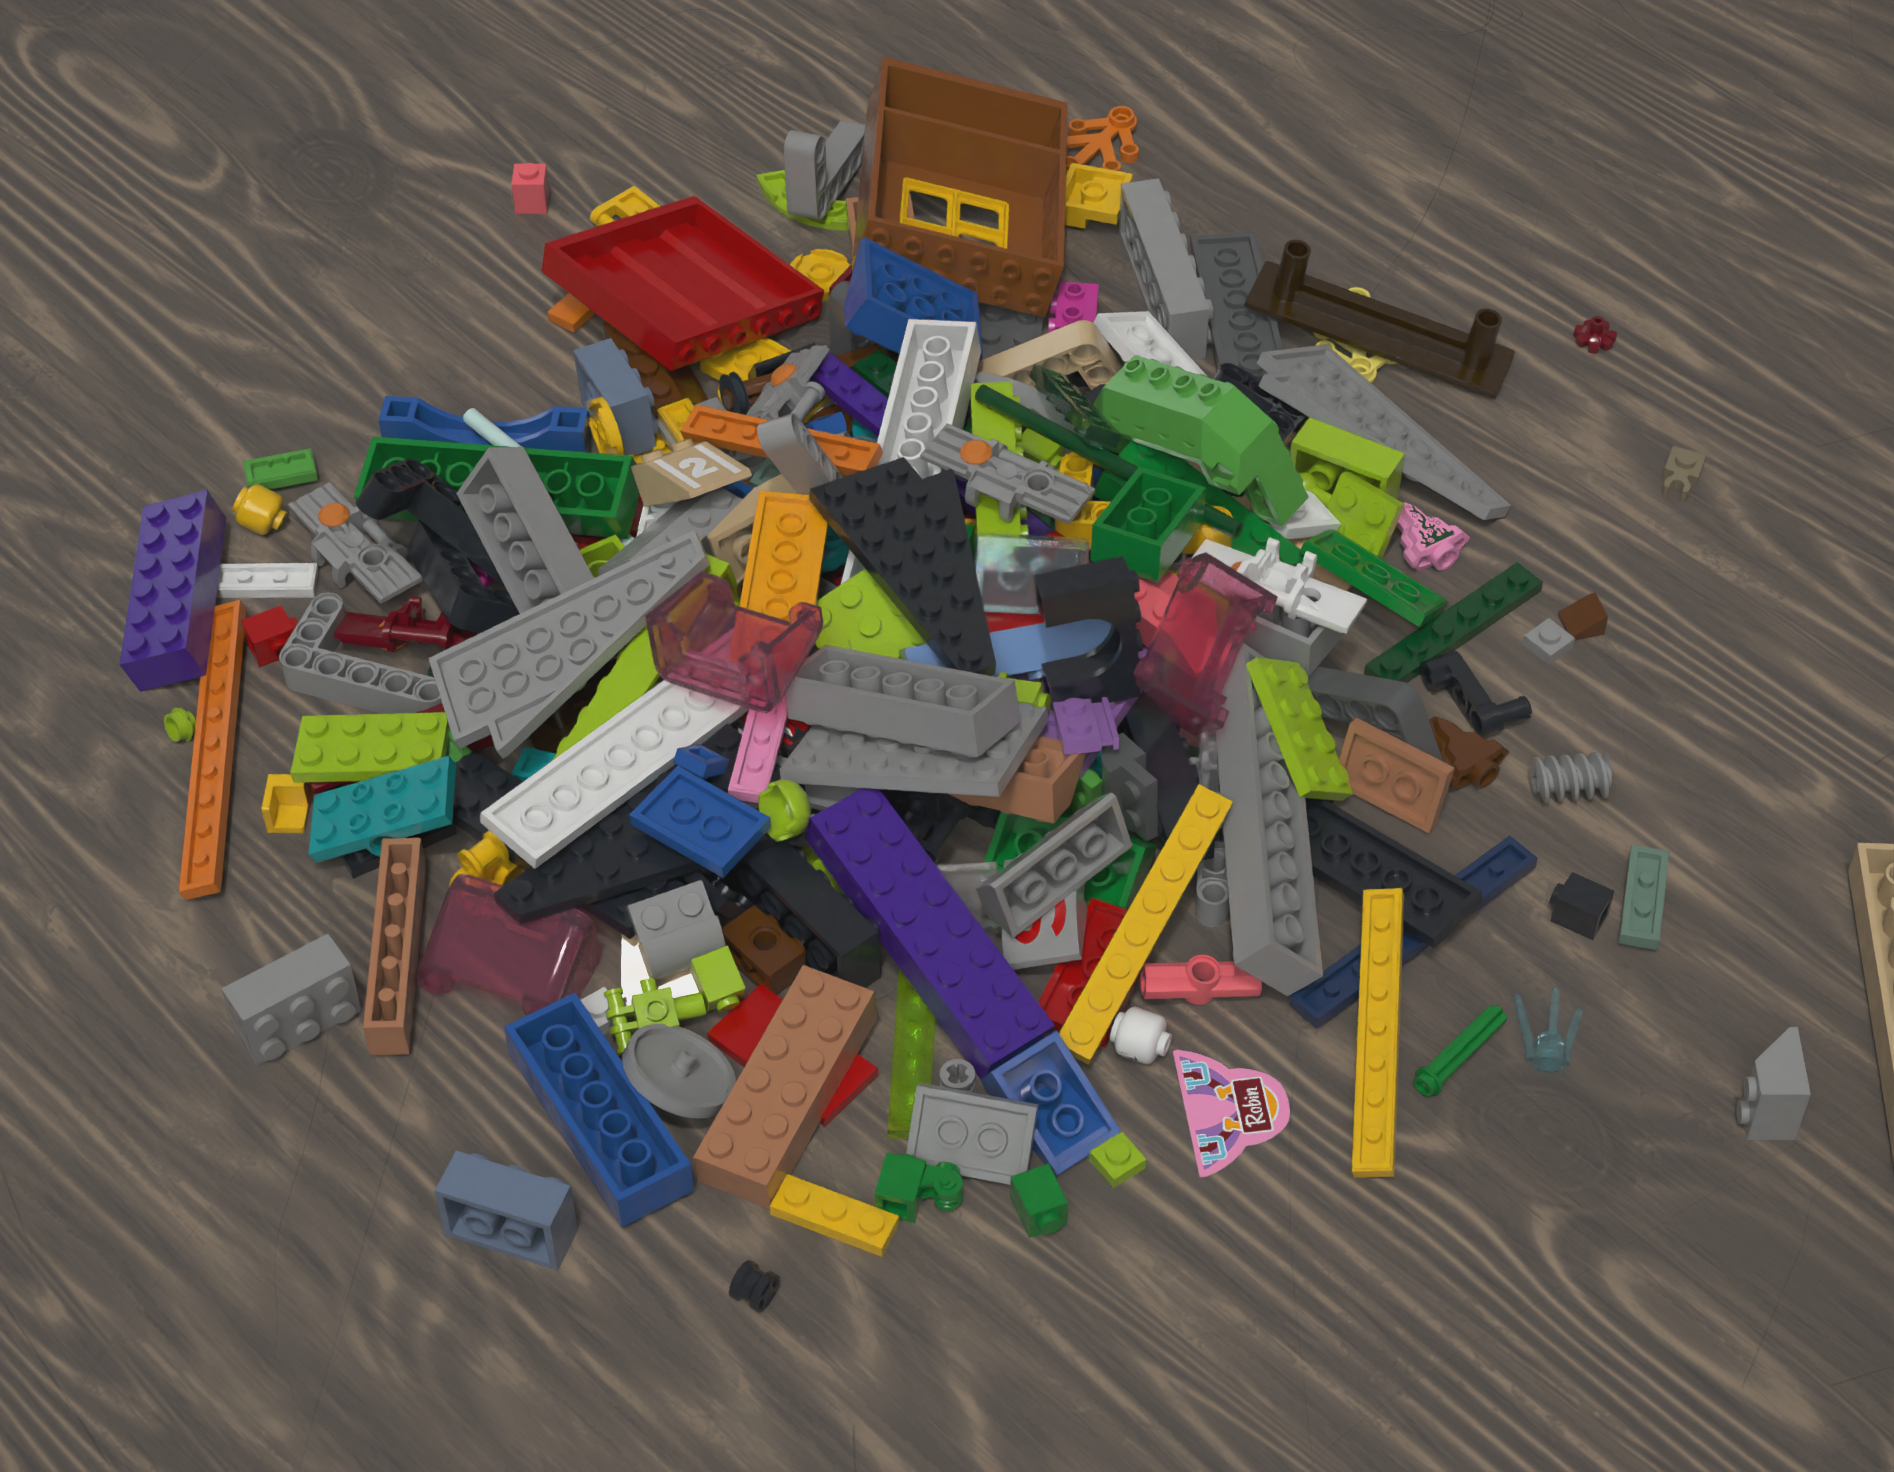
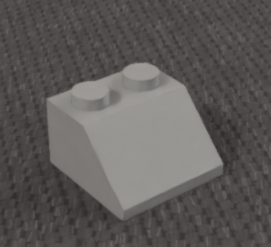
(1776, 1091)

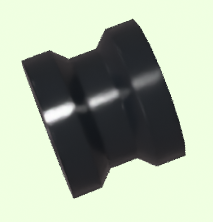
(754, 1286)

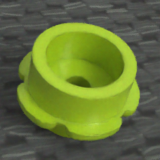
(180, 725)

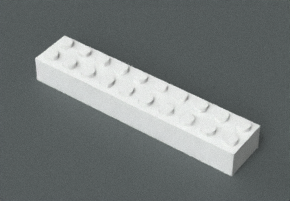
(926, 394)

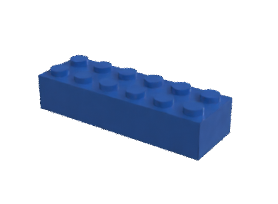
(599, 1110)

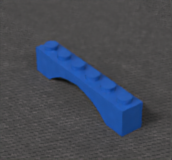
(552, 430)

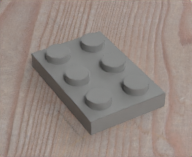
(975, 1131)

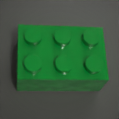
(1149, 522)

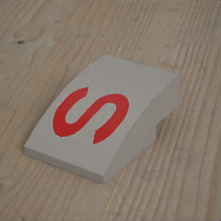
(1052, 937)

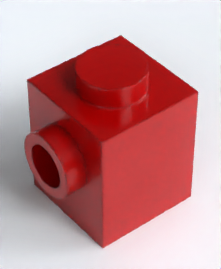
(267, 634)

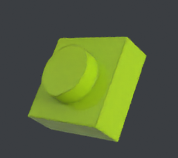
(1117, 1159)

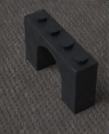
(1099, 592)

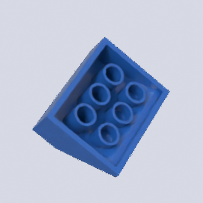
(893, 289)

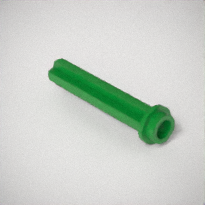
(1430, 1079)

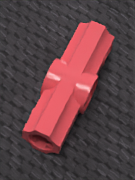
(1180, 980)

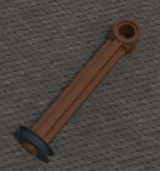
(741, 395)

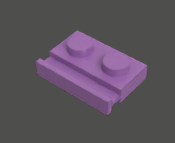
(1085, 725)

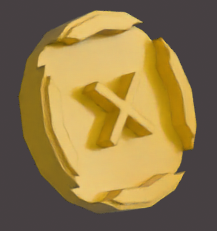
(604, 427)

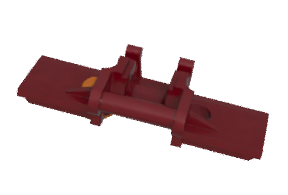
(400, 628)

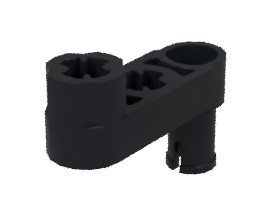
(1483, 716)

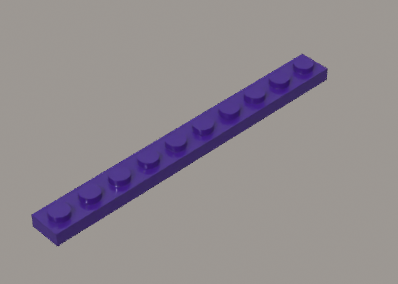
(868, 408)

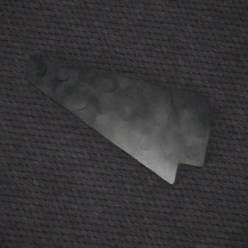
(918, 552)
(614, 854)

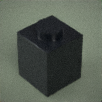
(1581, 905)

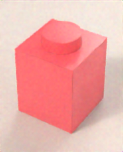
(530, 188)

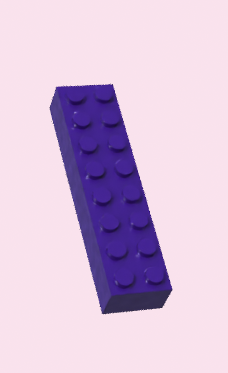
(928, 930)

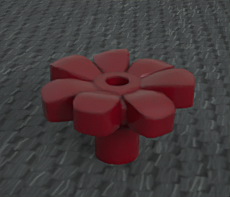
(1595, 334)

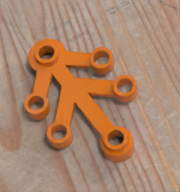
(1119, 122)

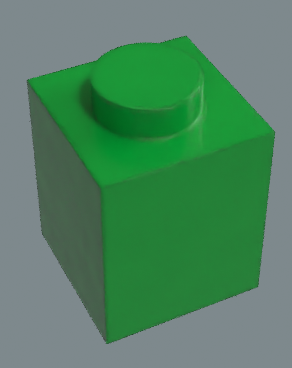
(1039, 1201)

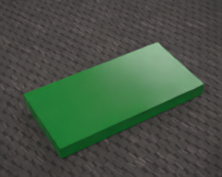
(1375, 577)

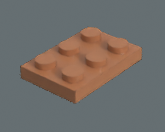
(1395, 775)

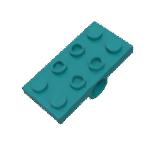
(382, 808)

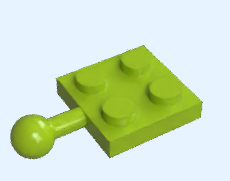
(1362, 509)

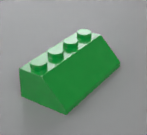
(1114, 884)

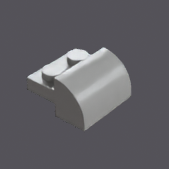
(675, 929)

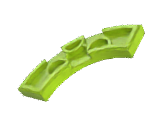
(774, 190)

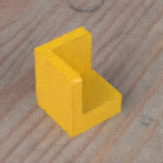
(285, 804)

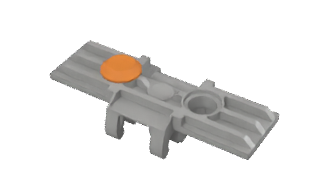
(789, 390)
(1006, 476)
(342, 543)

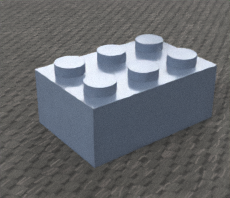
(607, 374)
(507, 1209)

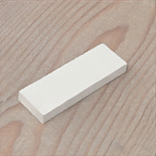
(267, 580)

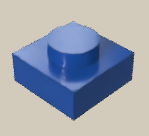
(700, 761)

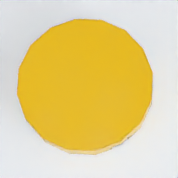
(821, 267)

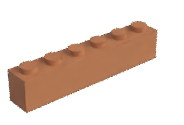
(395, 947)

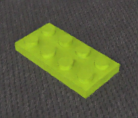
(1299, 729)
(366, 745)

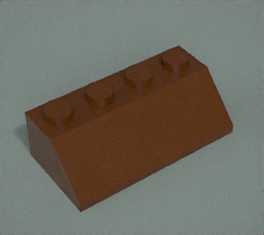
(664, 384)

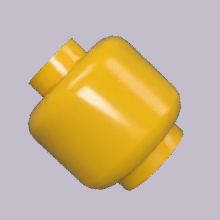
(259, 509)

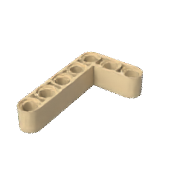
(1064, 350)

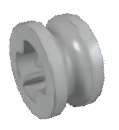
(954, 1068)

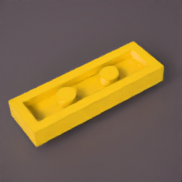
(834, 1215)

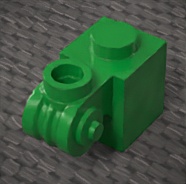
(909, 1180)

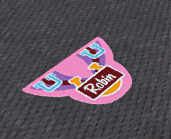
(1227, 1108)

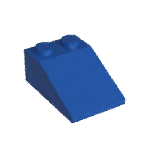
(1069, 1111)

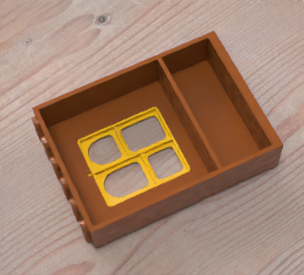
(974, 149)

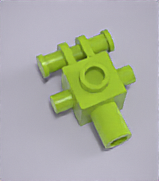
(649, 1008)

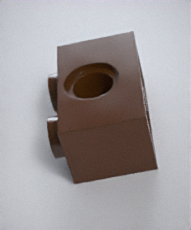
(764, 950)

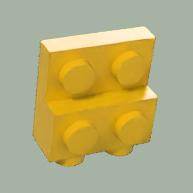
(1093, 195)

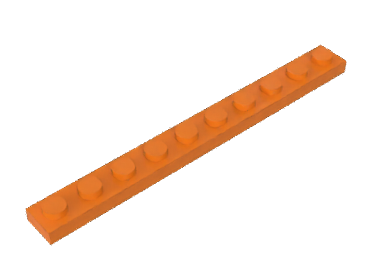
(213, 756)

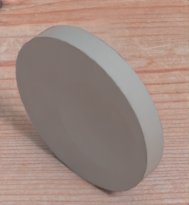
(678, 1070)

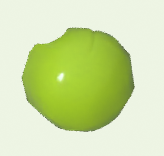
(787, 807)

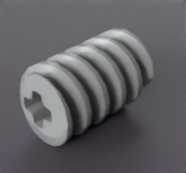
(1570, 775)

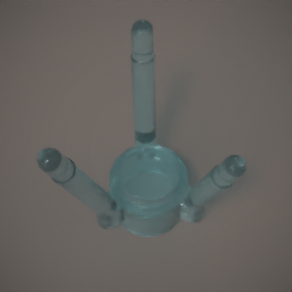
(1549, 1051)

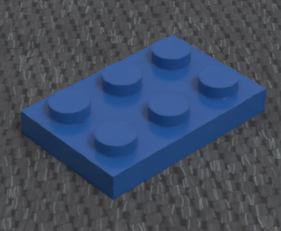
(700, 821)

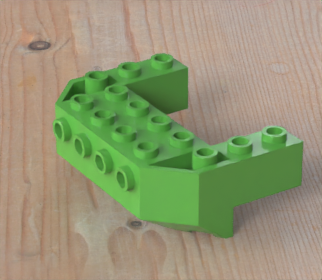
(1206, 425)

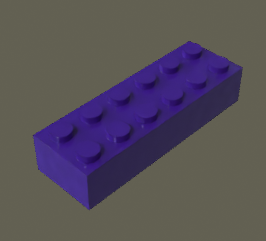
(173, 591)

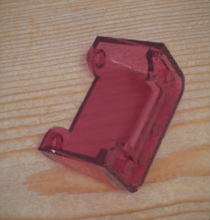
(1200, 642)
(726, 649)
(493, 952)

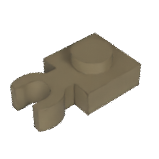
(1682, 471)

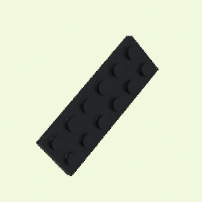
(1360, 858)

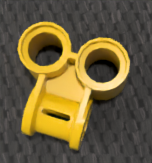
(488, 861)

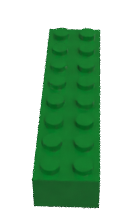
(590, 490)

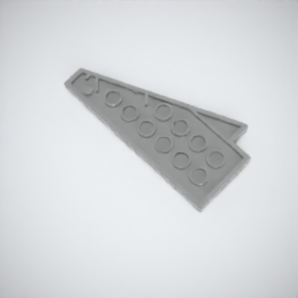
(1335, 393)
(534, 662)

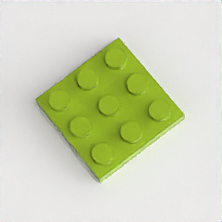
(865, 619)

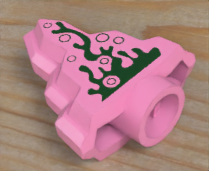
(1429, 540)

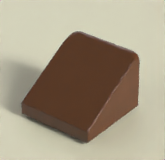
(1584, 617)

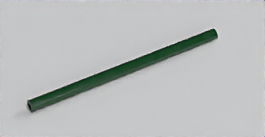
(1098, 456)

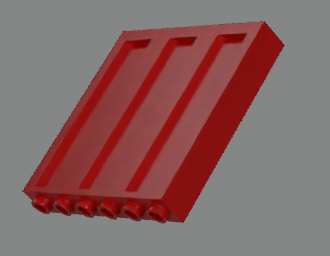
(682, 282)

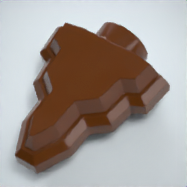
(1471, 755)

